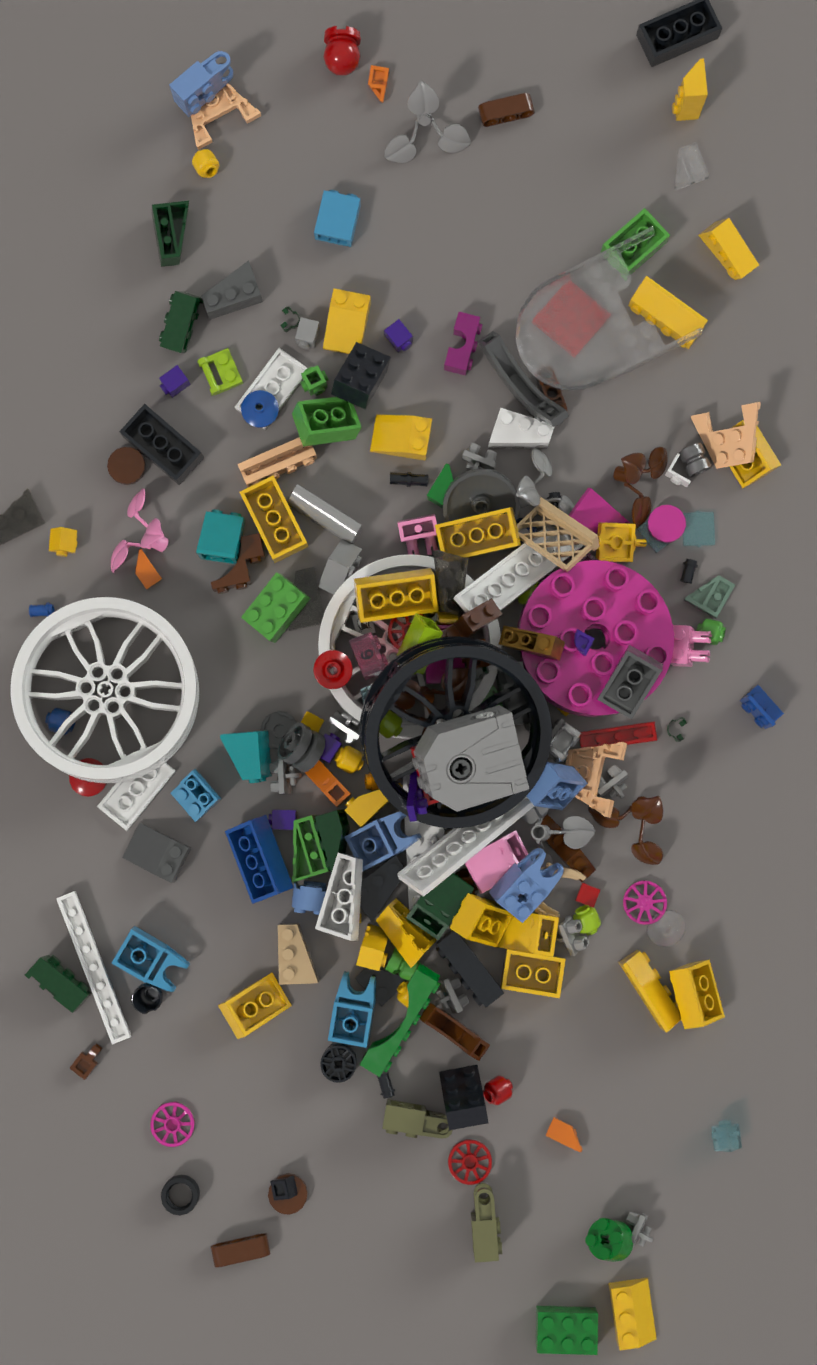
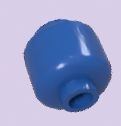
(56, 719)

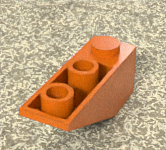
(328, 784)

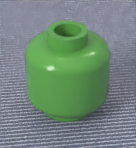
(716, 628)

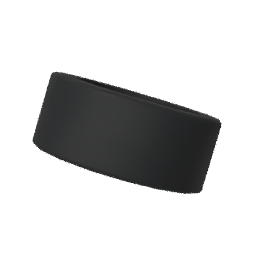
(176, 1210)

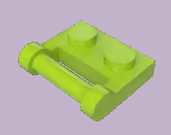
(226, 369)

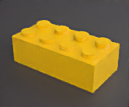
(274, 519)
(479, 533)
(395, 595)

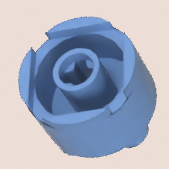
(308, 896)

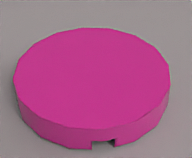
(666, 523)

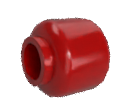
(497, 1090)

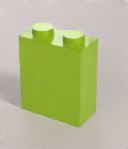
(418, 632)

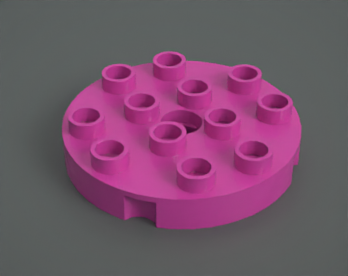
(587, 598)

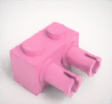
(417, 528)
(684, 644)

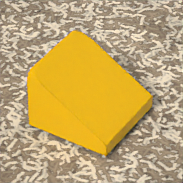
(445, 619)
(312, 721)

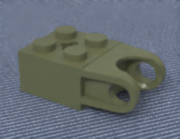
(413, 1120)
(485, 1226)

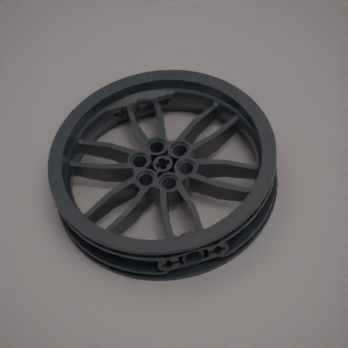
(394, 680)

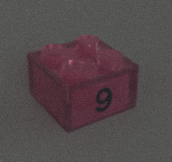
(368, 656)

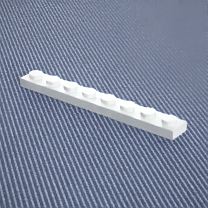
(93, 967)

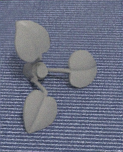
(422, 103)
(526, 489)
(576, 831)

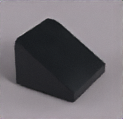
(284, 1188)

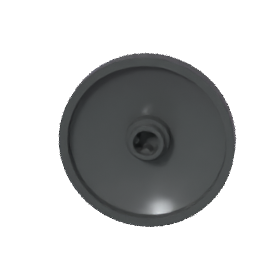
(479, 493)

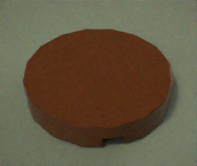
(126, 465)
(292, 1205)

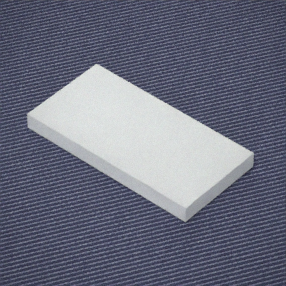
(278, 377)
(130, 798)

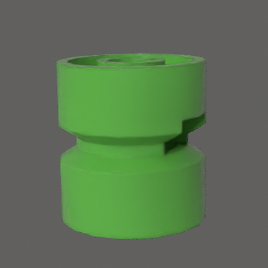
(398, 965)

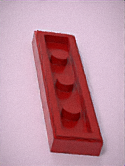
(628, 734)

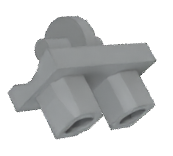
(471, 455)
(345, 723)
(286, 777)
(617, 778)
(569, 935)
(448, 997)
(639, 1221)

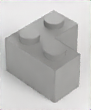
(340, 566)

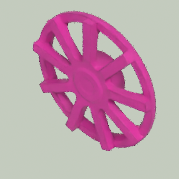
(645, 902)
(172, 1124)

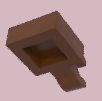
(85, 1062)

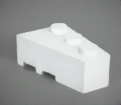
(519, 431)

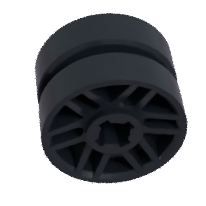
(335, 1072)

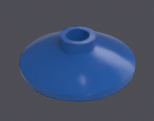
(262, 417)

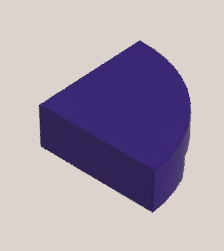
(583, 642)

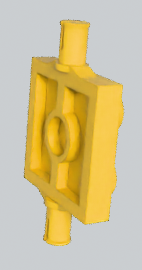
(617, 542)

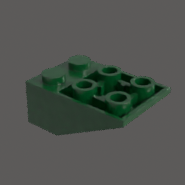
(332, 829)
(438, 907)

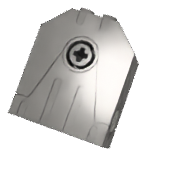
(471, 759)

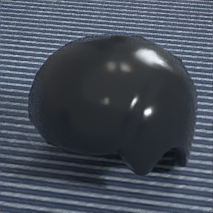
(147, 998)

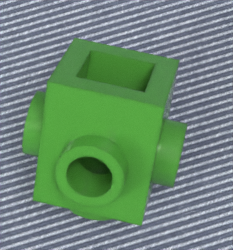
(314, 374)

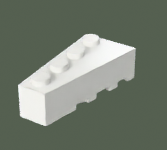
(342, 899)

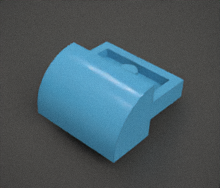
(195, 795)

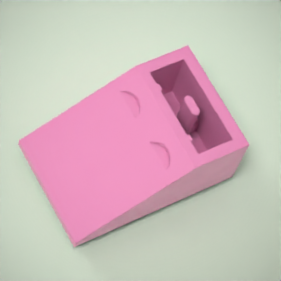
(495, 860)

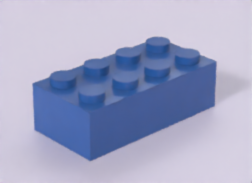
(259, 859)

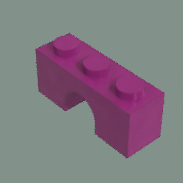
(459, 359)

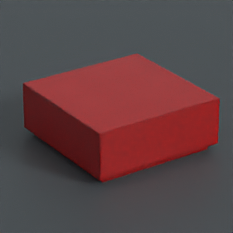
(587, 895)

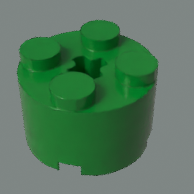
(609, 1240)

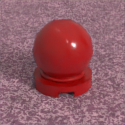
(341, 50)

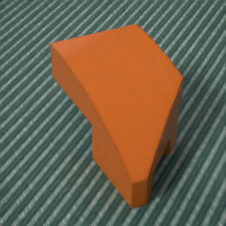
(378, 81)
(145, 570)
(564, 1134)

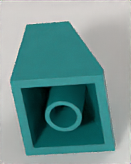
(221, 537)
(249, 754)

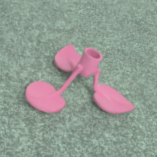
(152, 538)

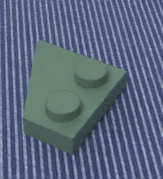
(711, 596)

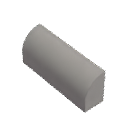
(324, 514)

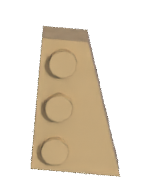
(294, 957)

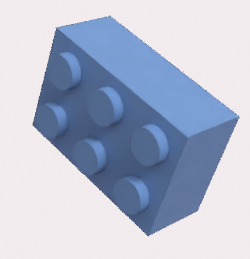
(556, 786)

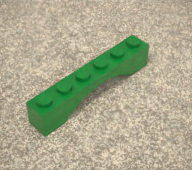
(381, 1051)

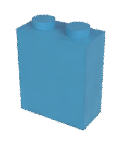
(337, 218)

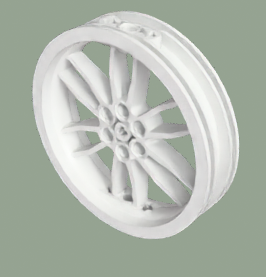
(343, 604)
(72, 619)

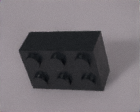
(360, 375)
(463, 1097)

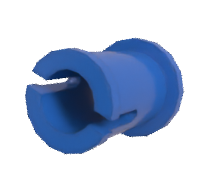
(41, 610)

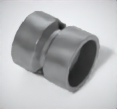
(695, 461)

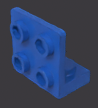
(761, 707)

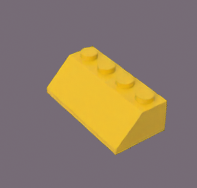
(666, 311)
(651, 990)

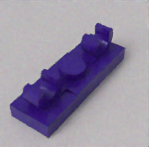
(415, 802)

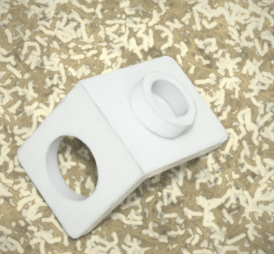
(675, 477)

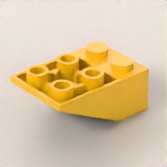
(532, 936)

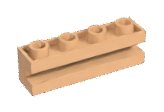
(277, 461)

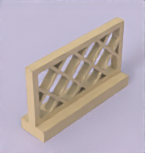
(568, 525)

